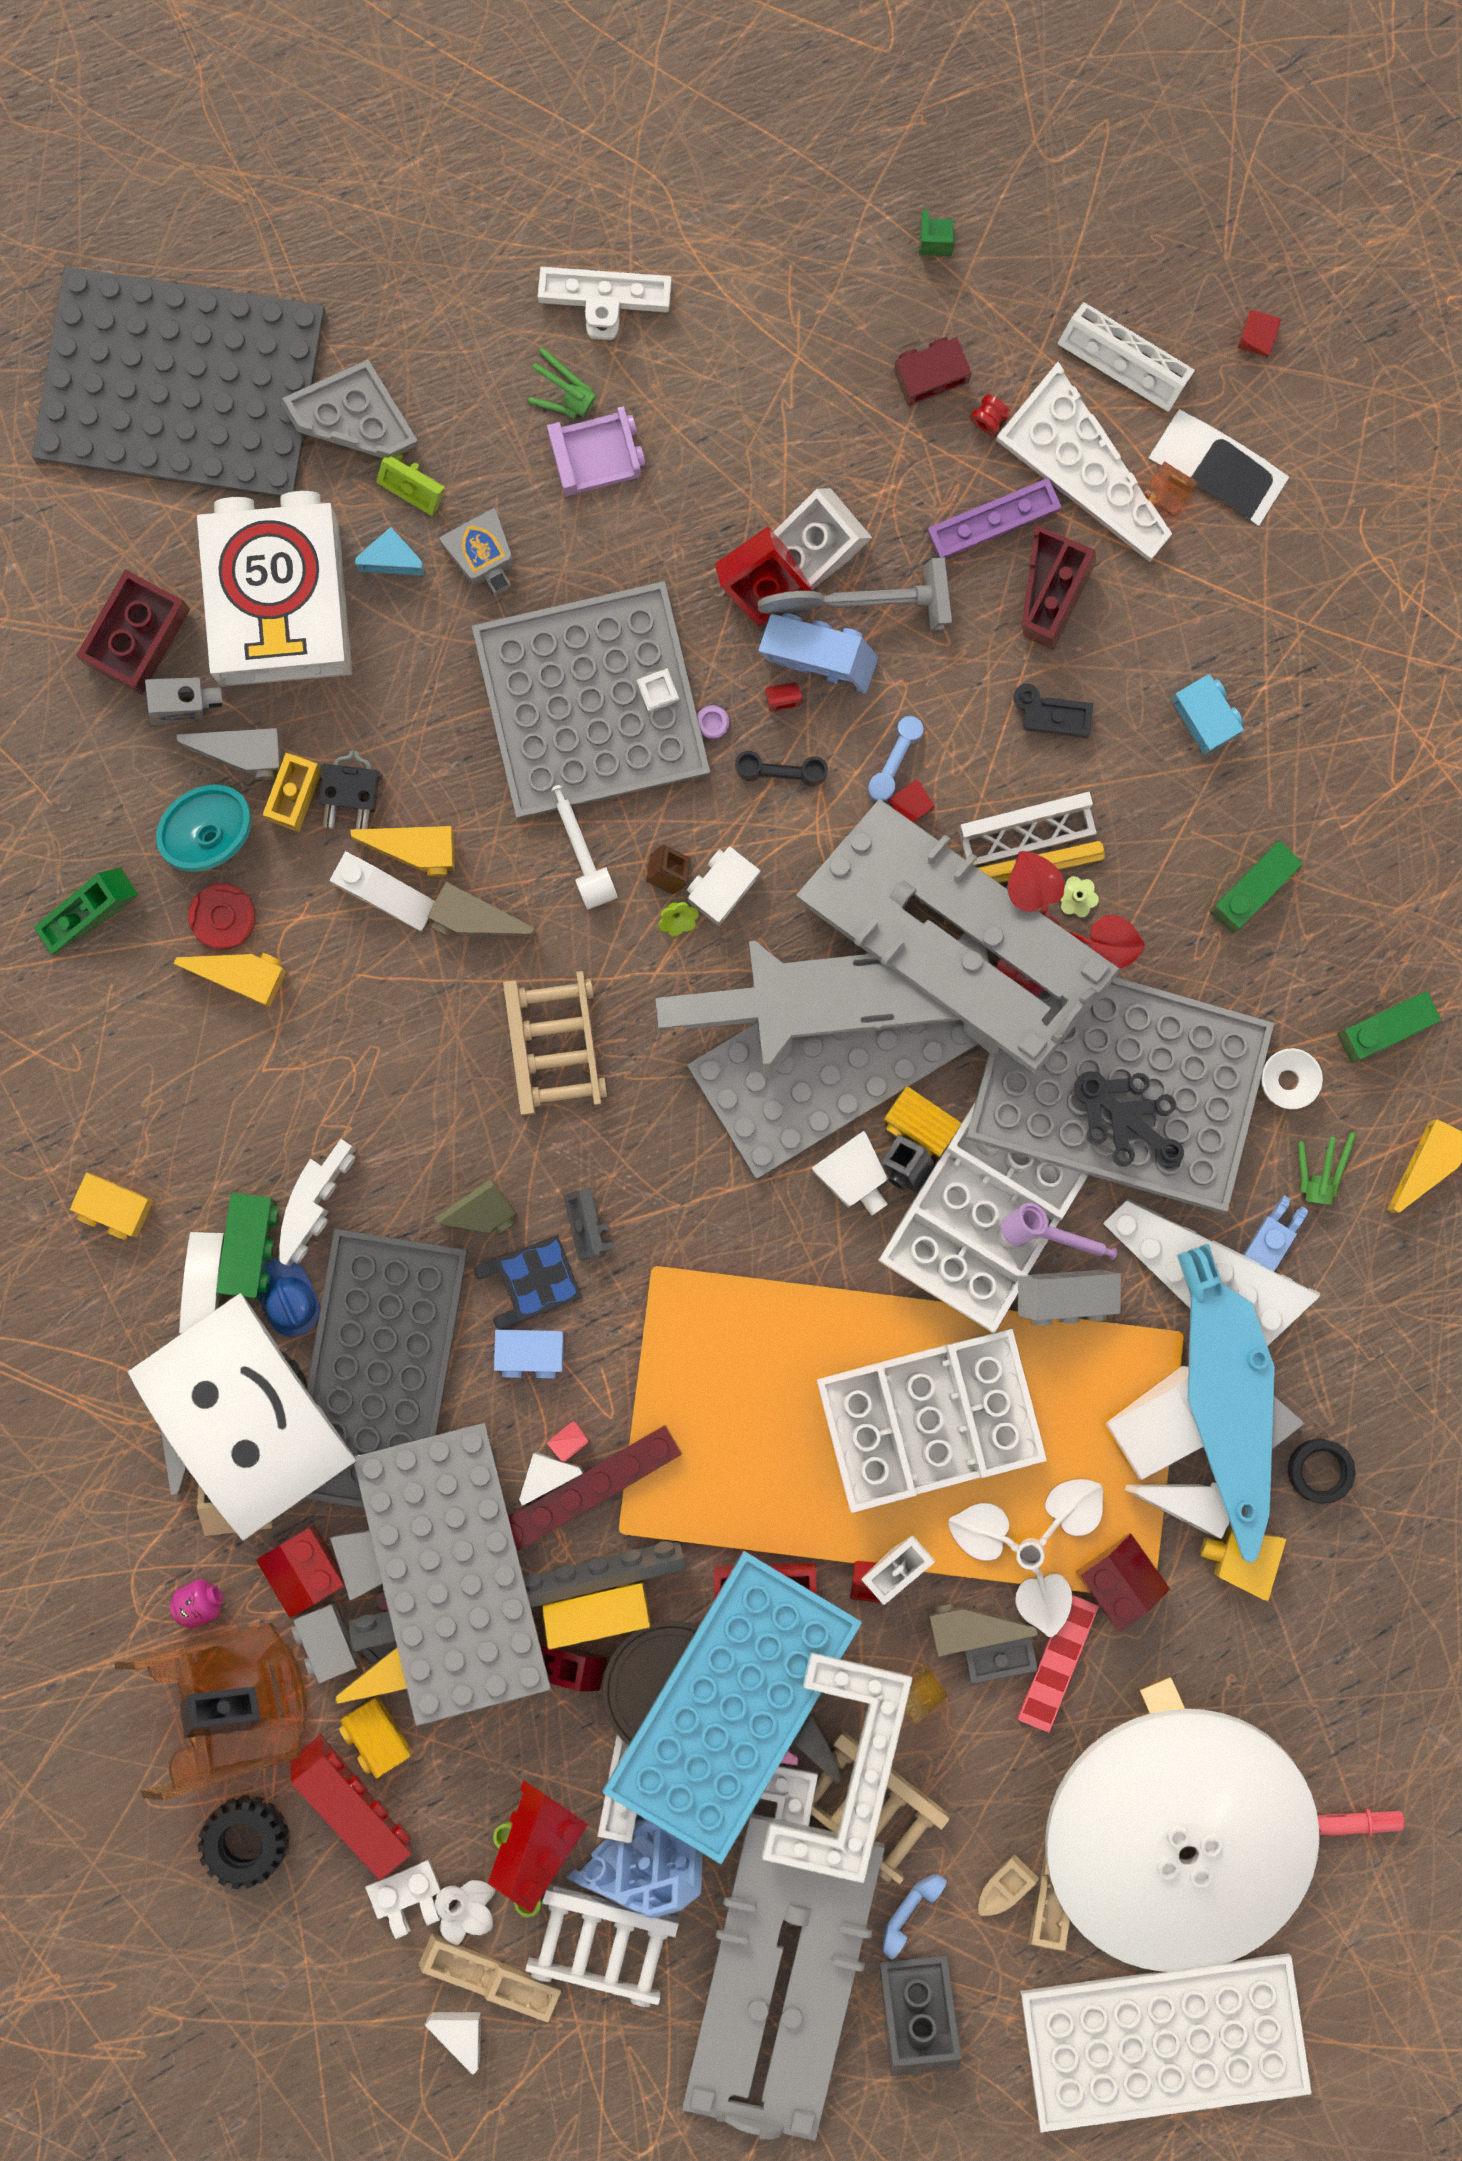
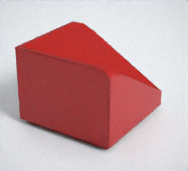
(1259, 332)

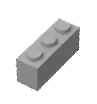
(1069, 1296)

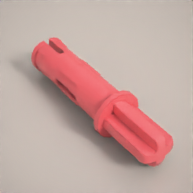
(1360, 1823)

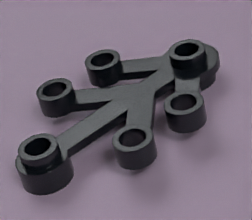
(1124, 1115)

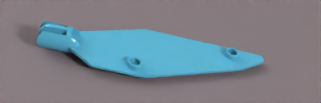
(1231, 1396)

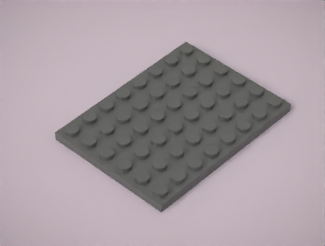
(176, 382)

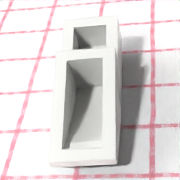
(200, 1278)

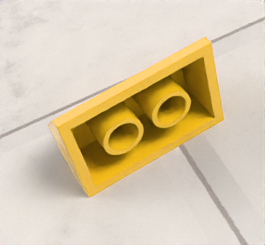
(596, 1615)

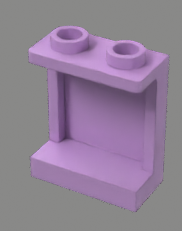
(596, 452)

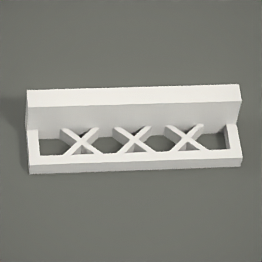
(1124, 358)
(1024, 817)

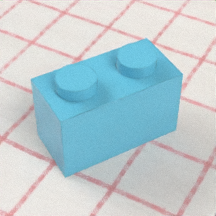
(1208, 714)

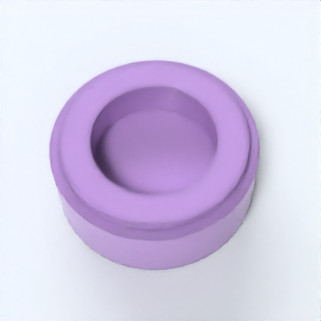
(713, 722)

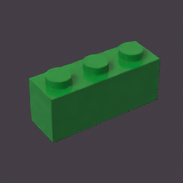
(247, 1246)

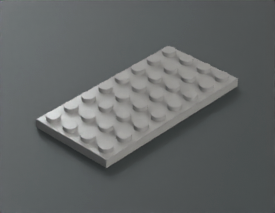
(818, 1084)
(451, 1574)

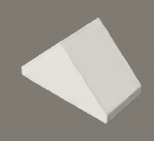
(545, 1475)
(897, 1569)
(459, 2034)

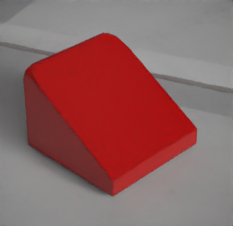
(783, 696)
(912, 802)
(859, 1589)

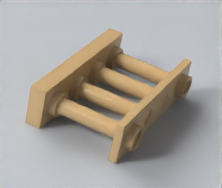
(523, 1031)
(900, 1794)

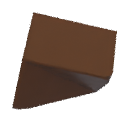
(668, 869)

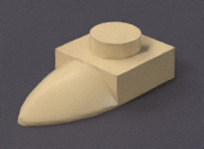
(1006, 1887)

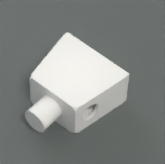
(854, 1174)

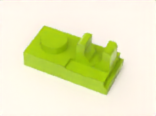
(410, 484)

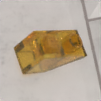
(924, 1694)

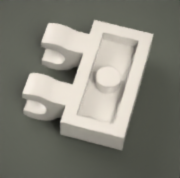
(402, 1890)

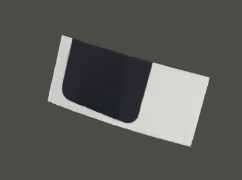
(1220, 466)

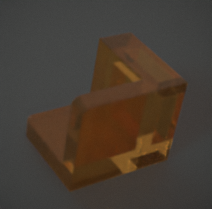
(1170, 489)

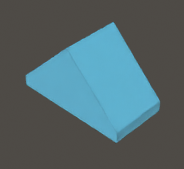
(389, 556)

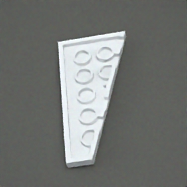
(1069, 447)
(1159, 1241)

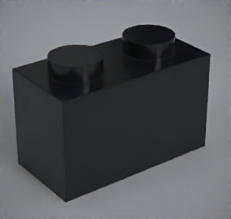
(219, 1712)

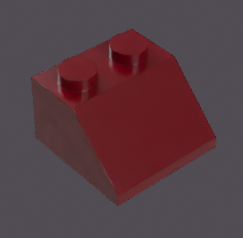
(1123, 1582)

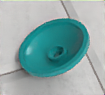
(204, 828)

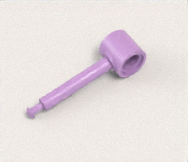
(1031, 1222)

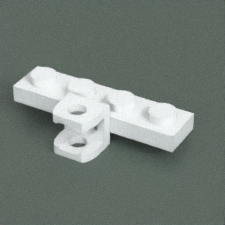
(604, 295)

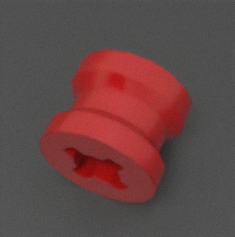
(990, 414)

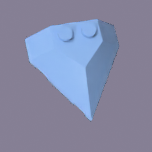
(649, 1875)

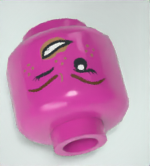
(196, 1603)

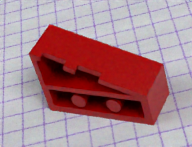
(535, 1847)

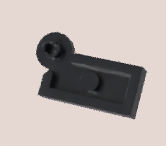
(1053, 714)

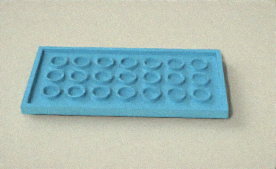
(729, 1708)

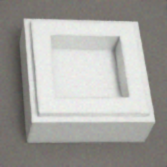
(657, 690)

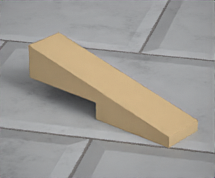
(1049, 1920)
(489, 1978)

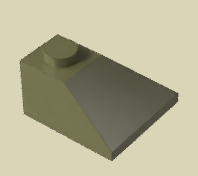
(481, 1210)

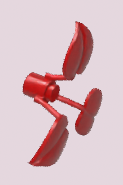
(1038, 883)

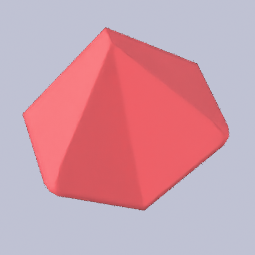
(568, 1441)

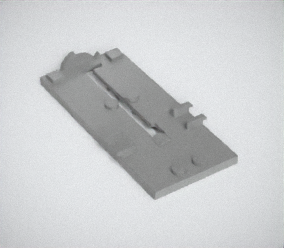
(864, 897)
(833, 1927)

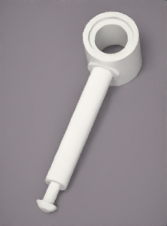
(595, 885)

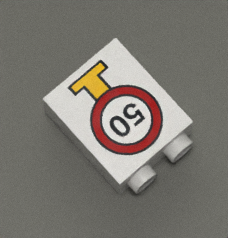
(274, 590)

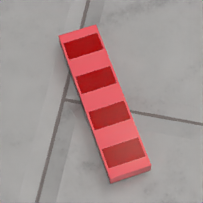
(1057, 1666)

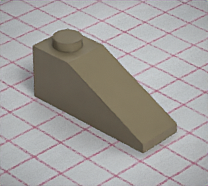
(469, 916)
(968, 1629)

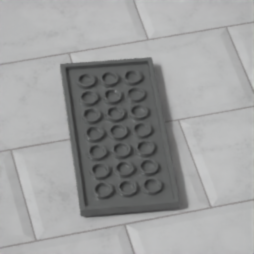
(383, 1345)

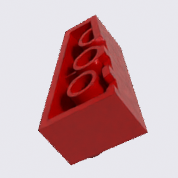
(349, 1808)

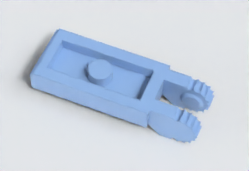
(1274, 1238)

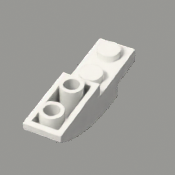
(303, 1213)

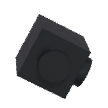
(907, 1164)

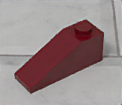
(573, 1668)

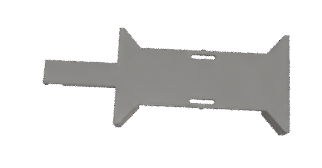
(812, 1001)

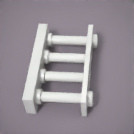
(593, 1911)

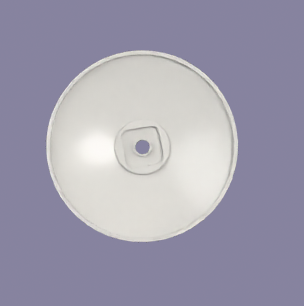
(1171, 1786)

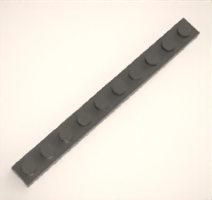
(555, 1585)

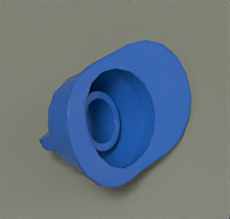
(290, 1299)

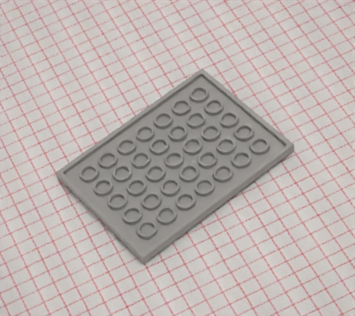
(1187, 1050)

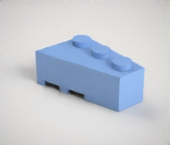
(819, 650)

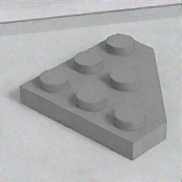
(351, 412)

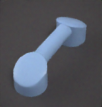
(882, 784)
(930, 1889)

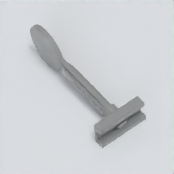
(933, 594)

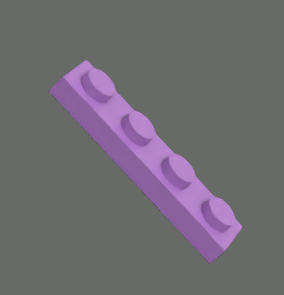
(994, 519)

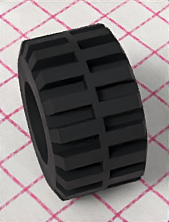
(223, 1862)

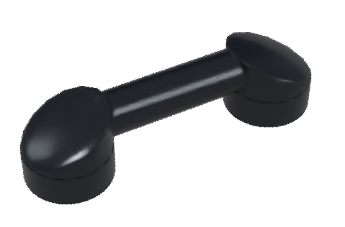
(750, 768)

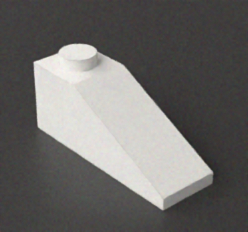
(382, 891)
(1190, 1503)

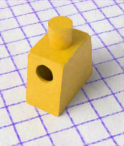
(1252, 1577)

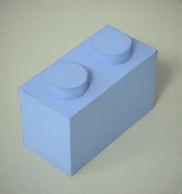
(529, 1351)

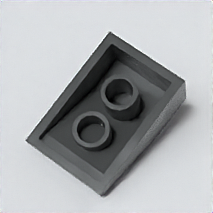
(919, 2016)

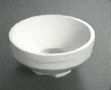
(1307, 1073)

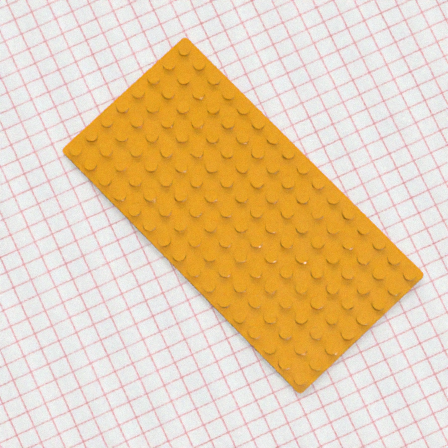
(737, 1386)

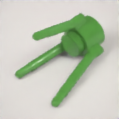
(577, 396)
(1323, 1188)

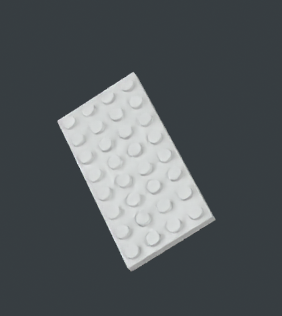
(1165, 2042)

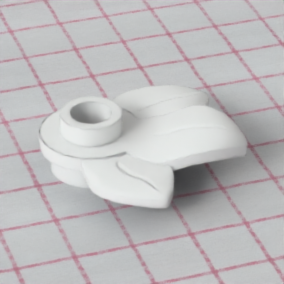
(470, 1912)

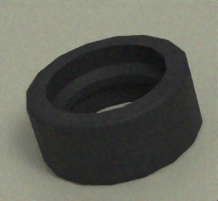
(1347, 1471)

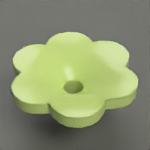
(1073, 904)

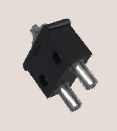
(350, 786)

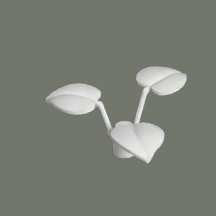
(982, 1532)

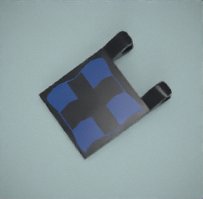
(534, 1278)

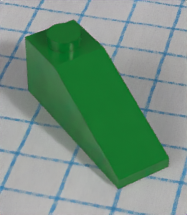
(1256, 887)
(86, 909)
(1389, 1027)

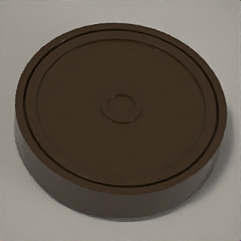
(640, 1671)

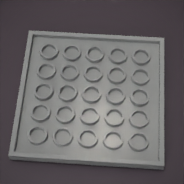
(572, 701)

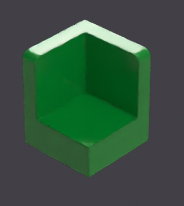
(935, 236)

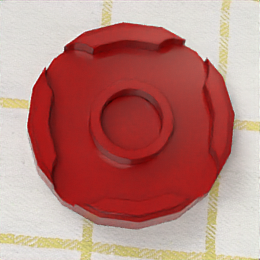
(221, 916)

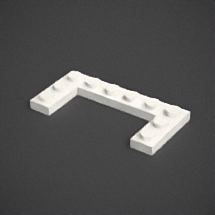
(788, 1786)
(850, 1851)

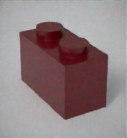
(932, 370)

